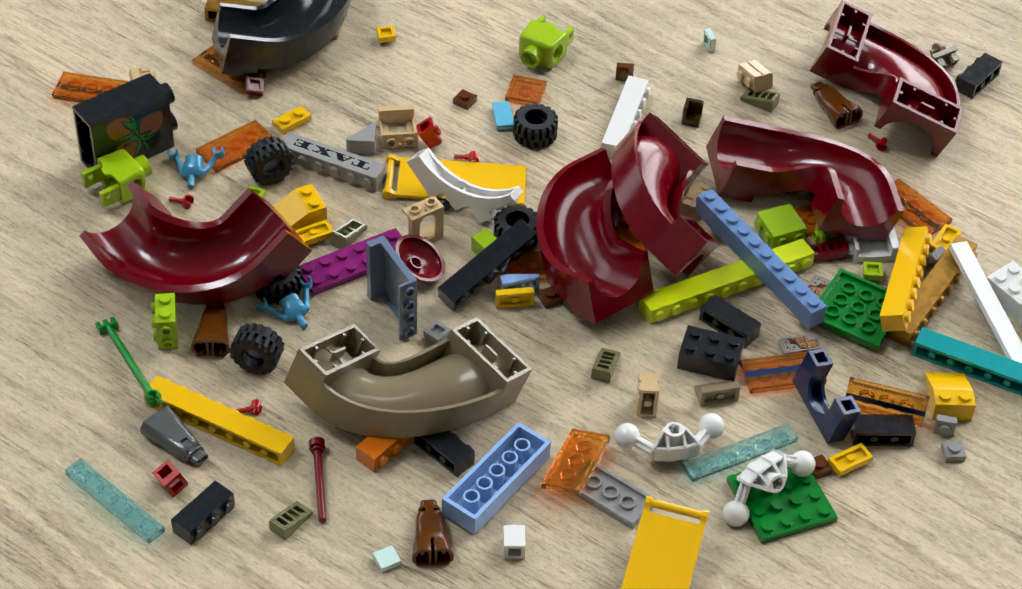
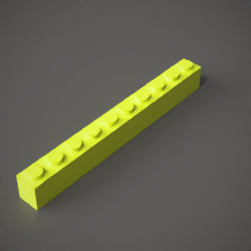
(720, 282)

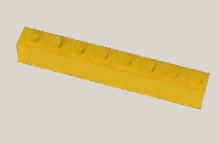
(905, 279)
(224, 422)

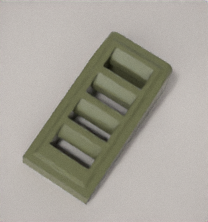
(764, 99)
(346, 235)
(602, 373)
(285, 531)

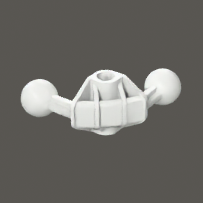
(674, 441)
(767, 474)

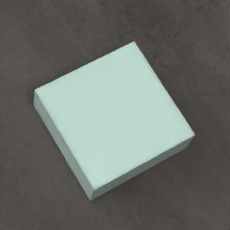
(709, 40)
(387, 559)

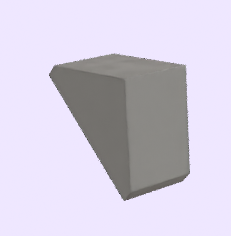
(362, 141)

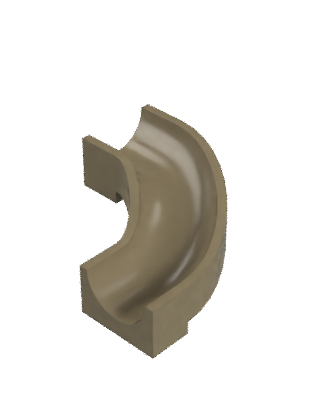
(413, 397)

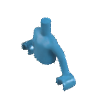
(193, 165)
(291, 305)

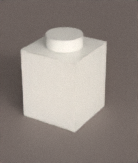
(514, 542)

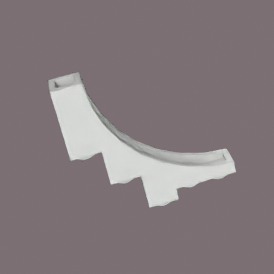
(460, 193)

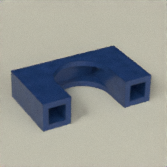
(809, 380)

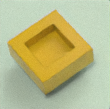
(386, 34)

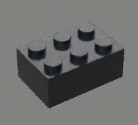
(710, 353)

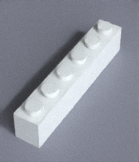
(626, 112)

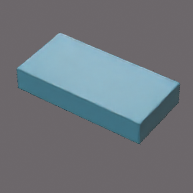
(502, 115)

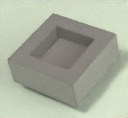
(935, 255)
(436, 332)
(945, 425)
(953, 451)

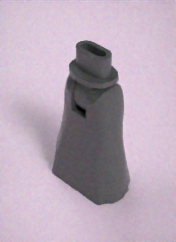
(170, 432)

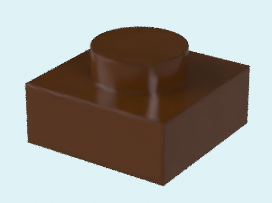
(624, 70)
(464, 99)
(549, 297)
(822, 467)

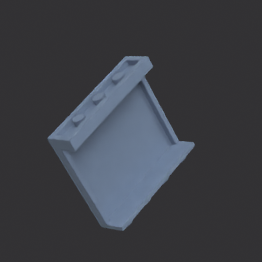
(394, 282)

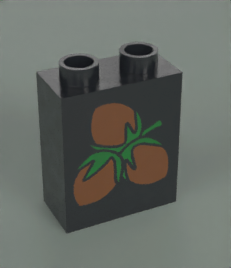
(127, 118)

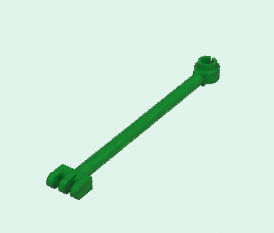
(109, 328)

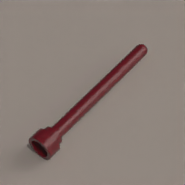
(317, 447)

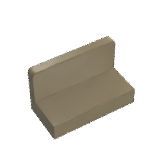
(717, 392)

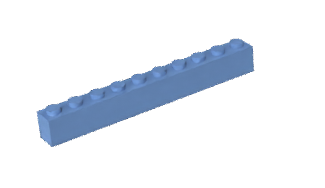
(760, 259)

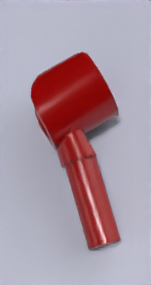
(880, 143)
(472, 156)
(186, 201)
(254, 409)

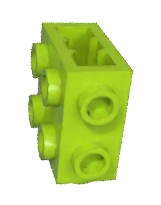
(780, 226)
(165, 321)

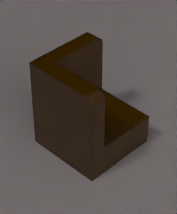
(692, 112)

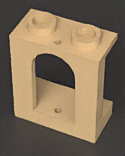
(394, 115)
(417, 212)

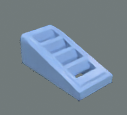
(511, 281)

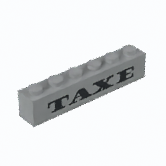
(336, 162)

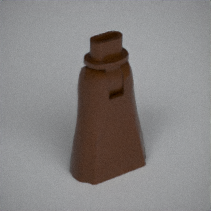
(837, 107)
(212, 332)
(431, 536)

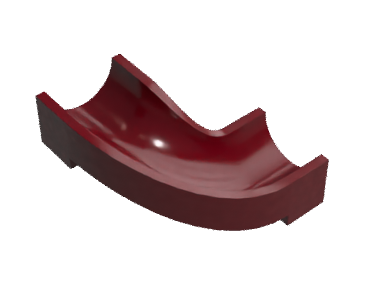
(906, 78)
(649, 179)
(849, 186)
(580, 242)
(199, 259)

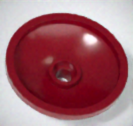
(421, 258)

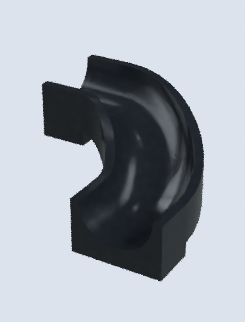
(274, 33)

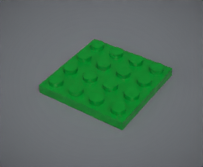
(854, 309)
(791, 511)

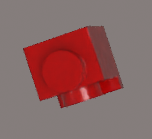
(429, 133)
(170, 478)

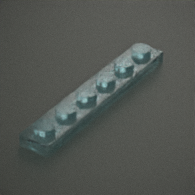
(739, 452)
(115, 501)

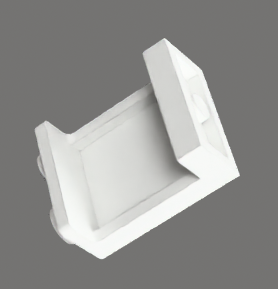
(872, 250)

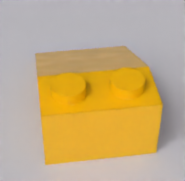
(302, 207)
(950, 395)

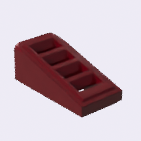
(839, 248)

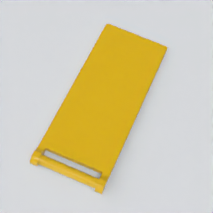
(480, 174)
(664, 548)

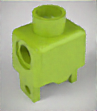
(543, 43)
(115, 173)

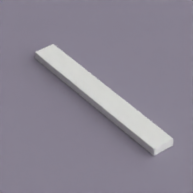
(987, 300)

